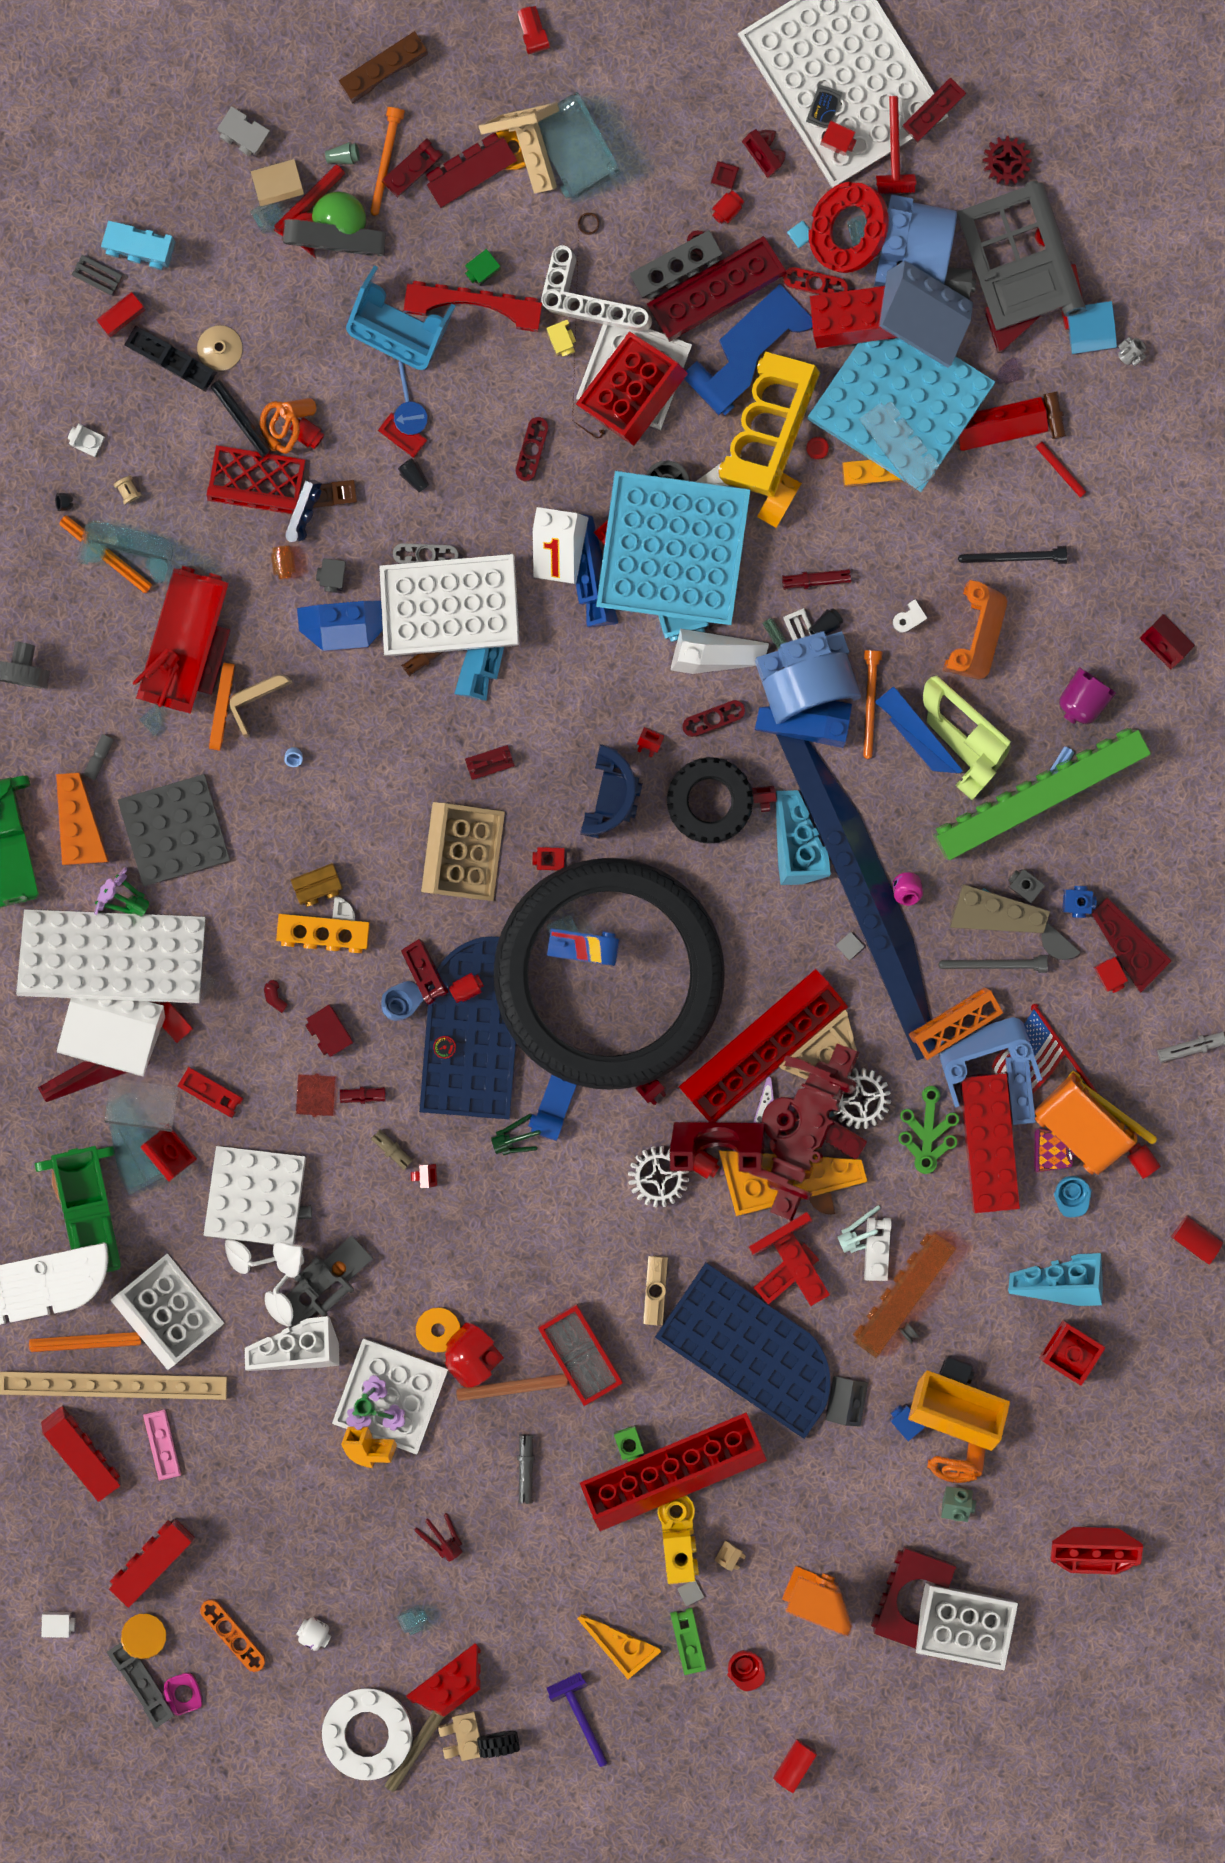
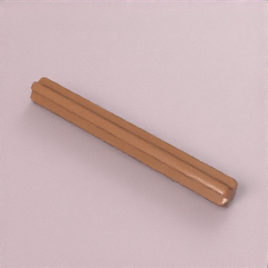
(512, 1387)

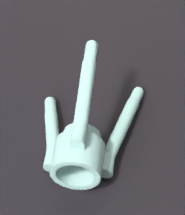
(850, 1241)

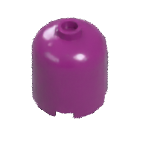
(1084, 698)

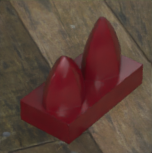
(758, 146)

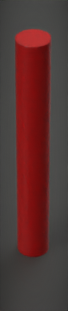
(1059, 467)

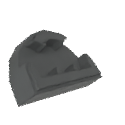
(1057, 945)

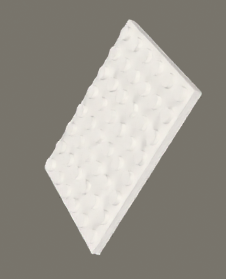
(848, 50)

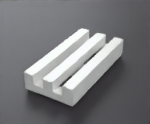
(794, 615)

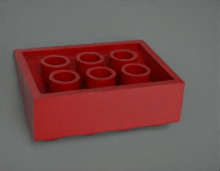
(632, 388)

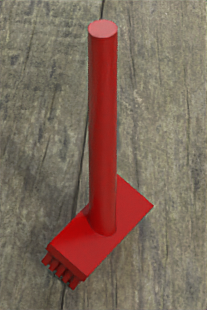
(895, 182)

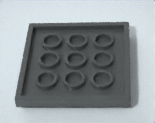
(173, 830)

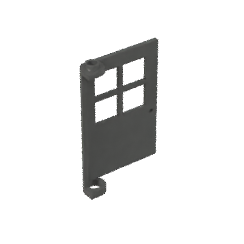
(1031, 283)

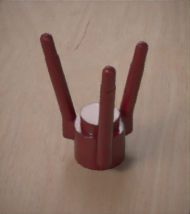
(449, 1548)

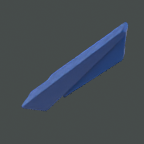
(589, 578)
(917, 733)

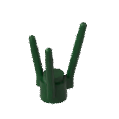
(503, 1143)

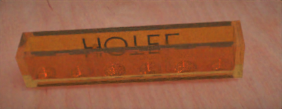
(904, 1294)

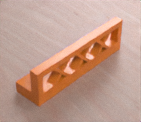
(953, 1015)

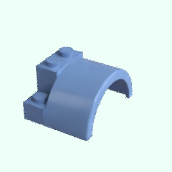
(919, 236)
(807, 674)

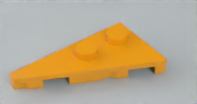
(623, 1649)

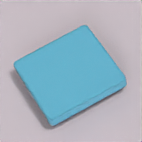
(799, 234)

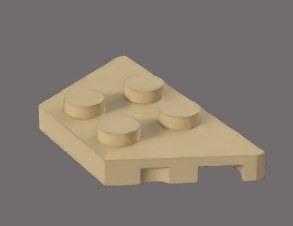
(823, 1043)

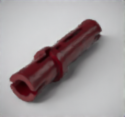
(816, 579)

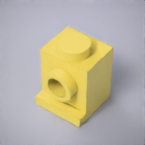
(561, 338)

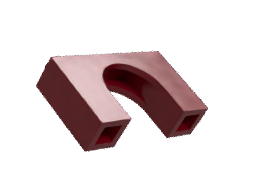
(693, 1137)
(910, 1566)

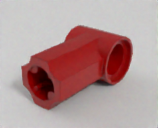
(534, 35)

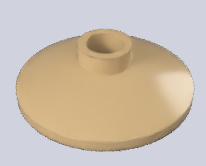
(222, 359)

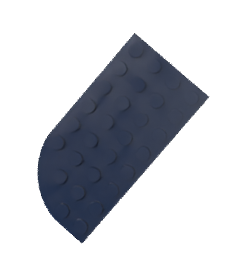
(481, 1070)
(750, 1349)

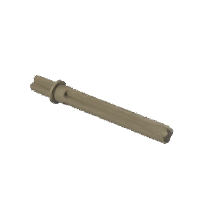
(415, 1750)

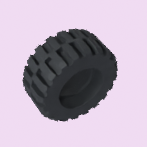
(740, 793)

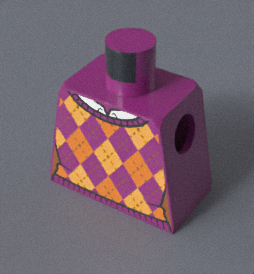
(1050, 1152)

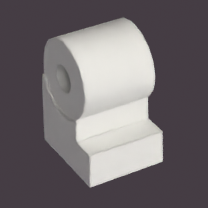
(905, 621)

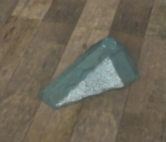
(132, 1163)

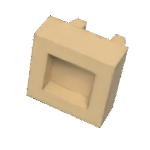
(729, 1556)

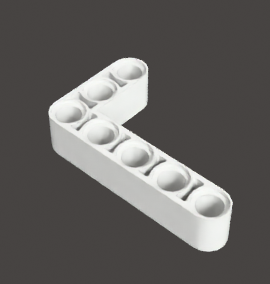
(587, 304)

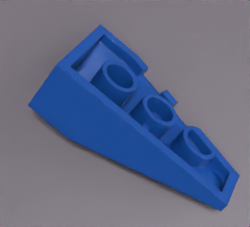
(819, 724)

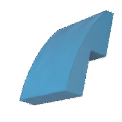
(1092, 329)

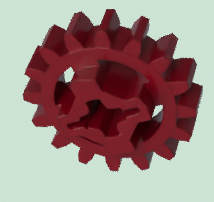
(1017, 160)

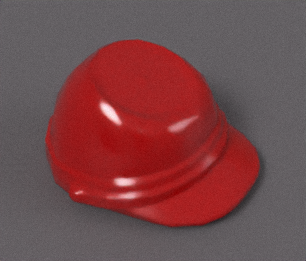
(746, 1670)

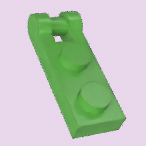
(688, 1642)

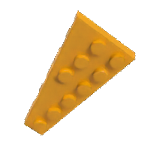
(753, 1193)

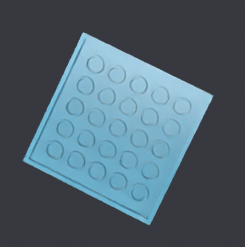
(927, 394)
(673, 548)

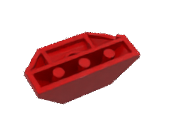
(1096, 1551)

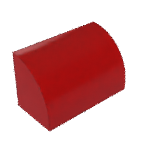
(120, 314)
(1197, 1240)
(794, 1766)

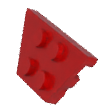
(450, 1684)

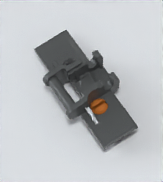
(321, 1274)

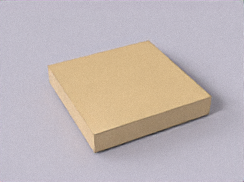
(277, 182)

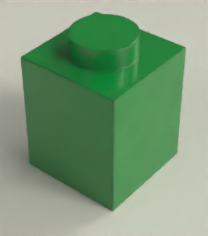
(482, 268)

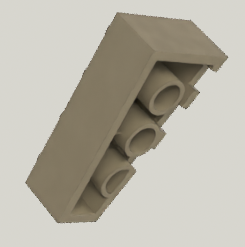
(993, 912)

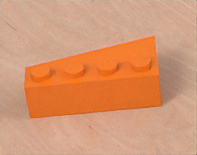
(78, 825)

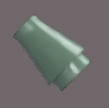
(343, 154)

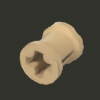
(127, 481)

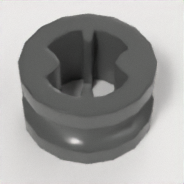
(908, 1332)

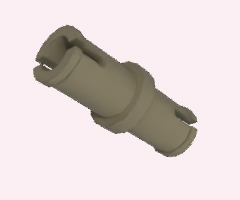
(391, 1149)

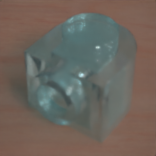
(412, 1620)

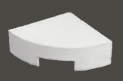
(342, 910)

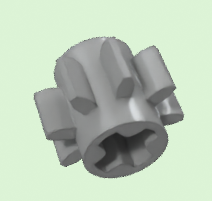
(1132, 351)

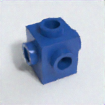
(1070, 901)

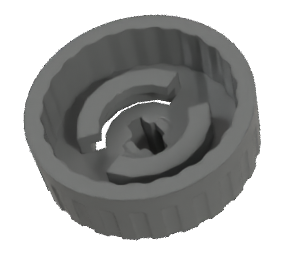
(20, 668)

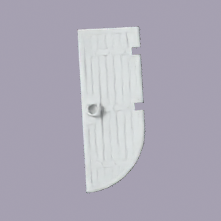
(54, 1280)

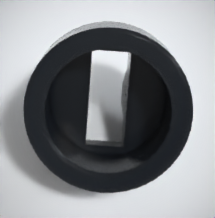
(63, 501)

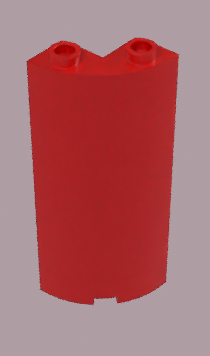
(187, 630)

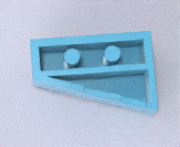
(138, 245)

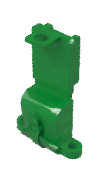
(16, 868)
(84, 1199)

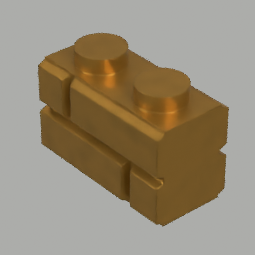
(316, 885)

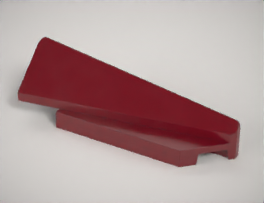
(76, 1079)

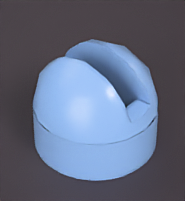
(291, 759)

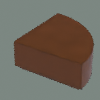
(823, 1203)

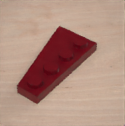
(1132, 947)

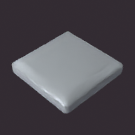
(849, 945)
(690, 1593)

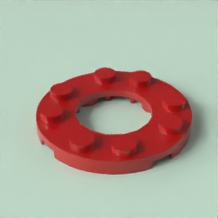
(825, 213)

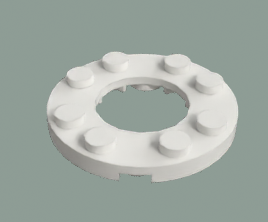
(398, 1726)

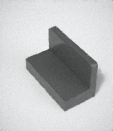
(846, 1401)

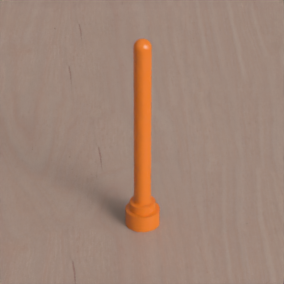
(394, 118)
(872, 659)

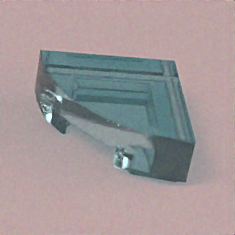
(152, 720)

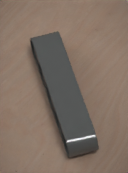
(331, 238)

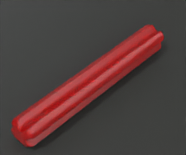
(313, 195)

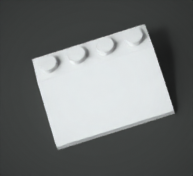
(112, 1032)
(167, 1311)
(965, 1626)

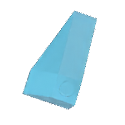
(798, 845)
(1070, 1282)

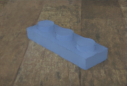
(1020, 1091)

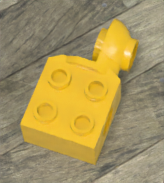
(677, 1540)

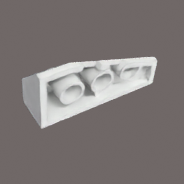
(711, 652)

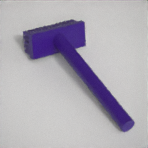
(567, 1688)

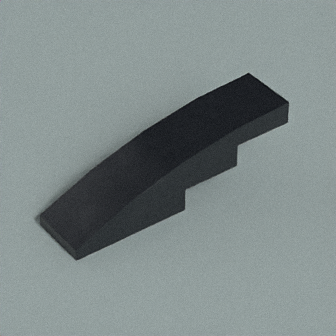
(170, 358)

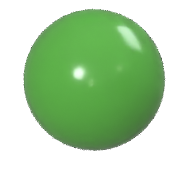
(340, 210)

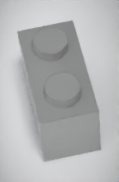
(246, 135)

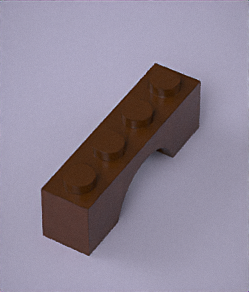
(388, 62)

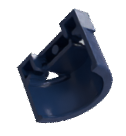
(615, 794)

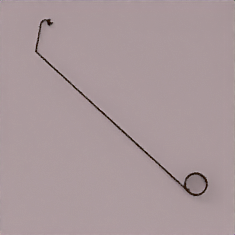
(587, 233)

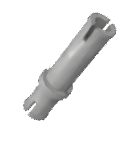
(1166, 1055)

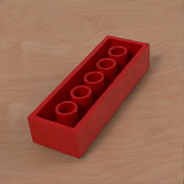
(989, 1142)

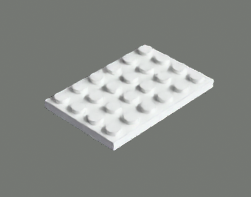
(449, 605)

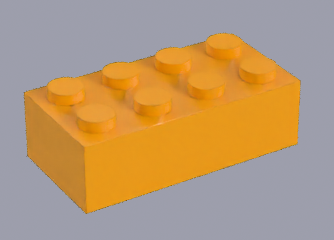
(959, 1410)

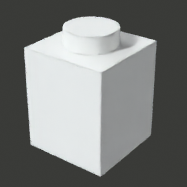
(57, 1624)

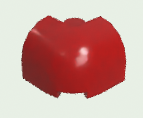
(471, 1355)

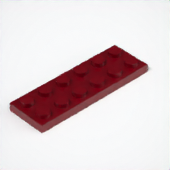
(716, 288)

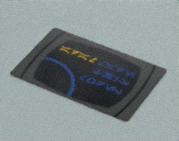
(824, 106)

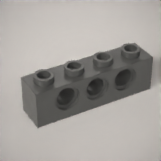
(703, 242)

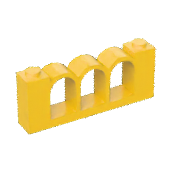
(772, 370)

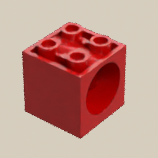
(1072, 1353)

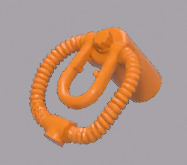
(290, 412)
(971, 1467)

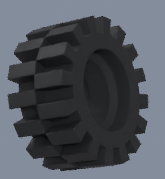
(498, 1744)

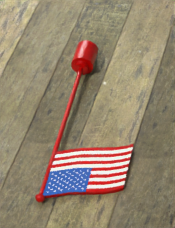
(1048, 1053)

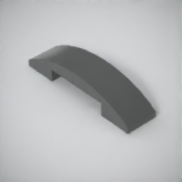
(142, 1685)

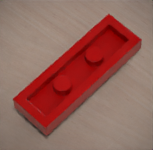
(780, 1278)

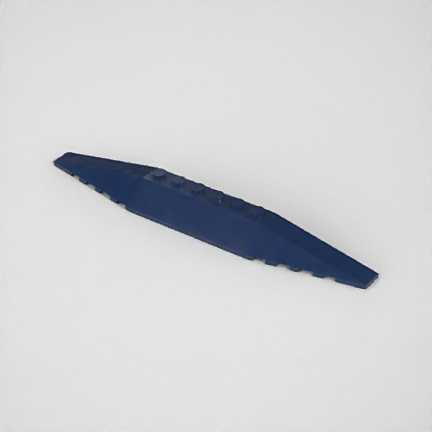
(863, 885)

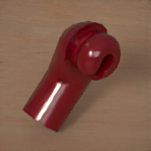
(271, 996)

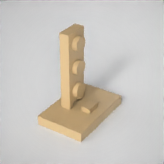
(529, 140)

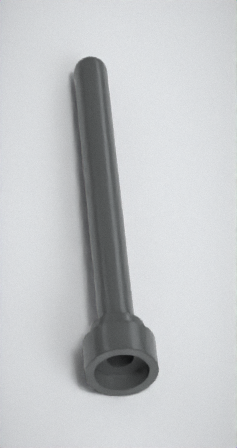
(1037, 964)

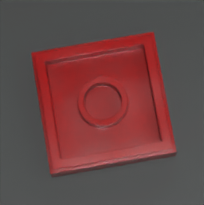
(168, 1153)

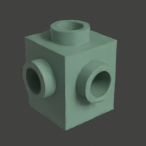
(957, 1504)

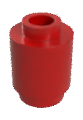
(727, 207)
(309, 433)
(466, 987)
(705, 1164)

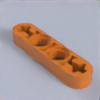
(222, 706)
(236, 1632)

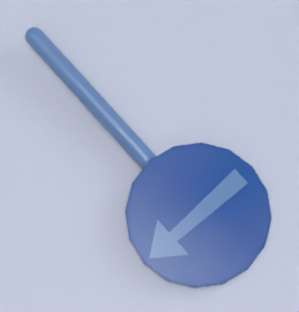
(409, 416)

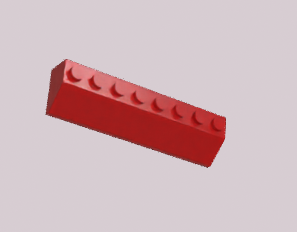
(763, 1046)

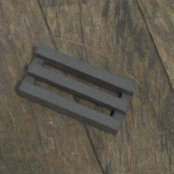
(79, 266)

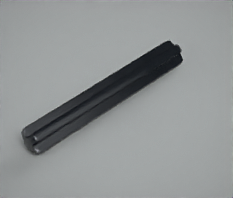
(240, 418)

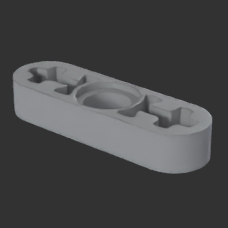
(408, 547)

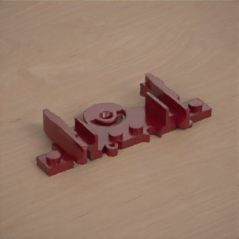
(813, 1103)

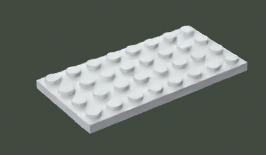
(111, 956)

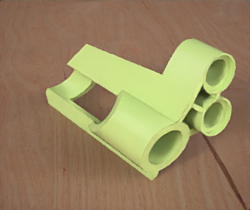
(982, 750)

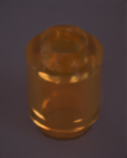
(283, 562)

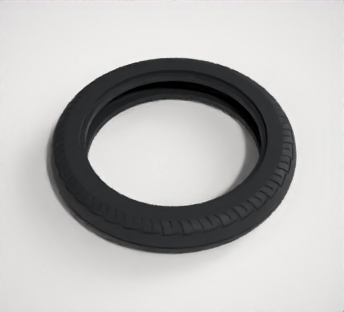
(705, 982)

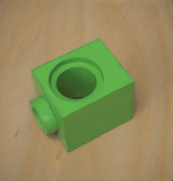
(628, 1433)

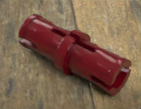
(362, 1095)

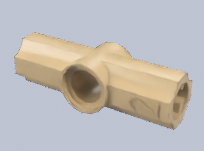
(655, 1304)

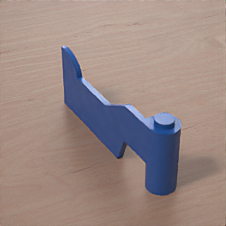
(743, 347)

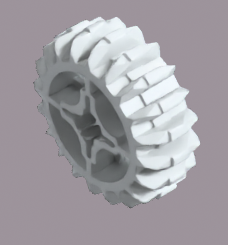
(862, 1108)
(640, 1180)

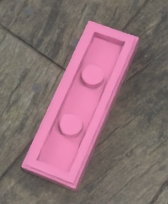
(162, 1444)

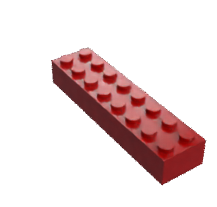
(673, 1471)

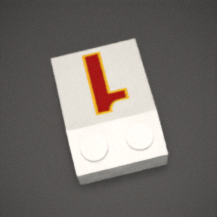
(558, 544)

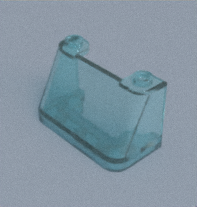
(577, 149)
(102, 535)

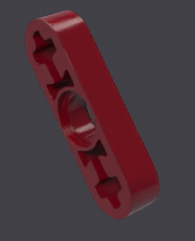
(530, 431)
(727, 706)

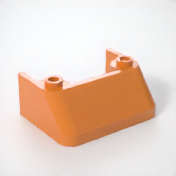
(817, 1600)

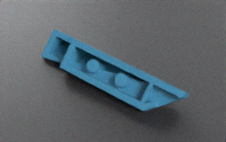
(476, 670)

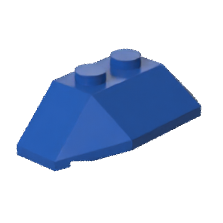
(341, 624)

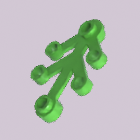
(927, 1133)

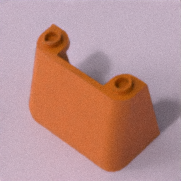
(978, 660)
(1084, 1125)

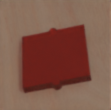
(315, 1095)

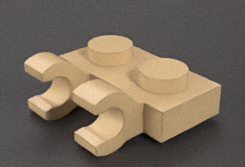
(466, 1732)

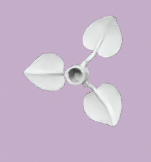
(289, 1261)

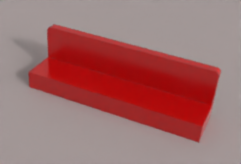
(1004, 424)

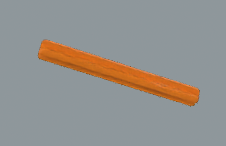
(109, 557)
(84, 1342)

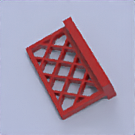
(250, 498)

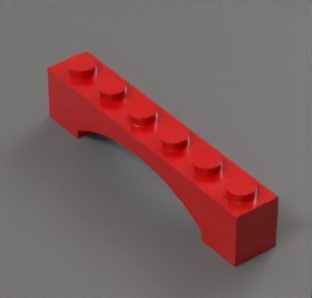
(523, 313)

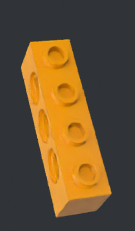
(288, 923)

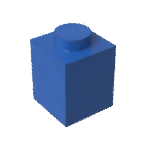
(905, 1427)

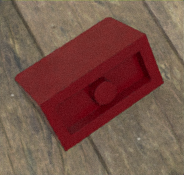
(1167, 642)

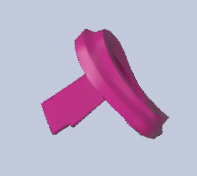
(182, 1707)

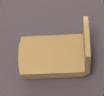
(255, 692)

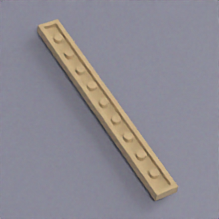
(113, 1385)

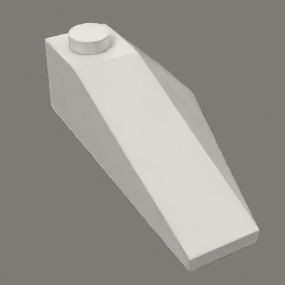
(301, 1346)

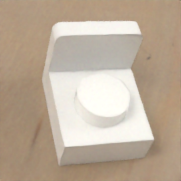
(85, 440)

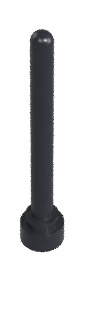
(1057, 555)

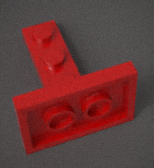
(795, 1258)

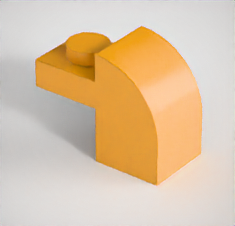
(776, 506)
(366, 1450)

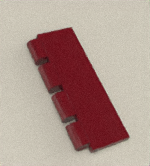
(468, 174)

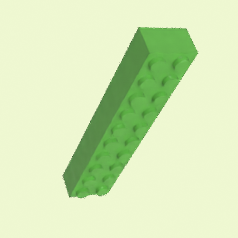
(1042, 793)

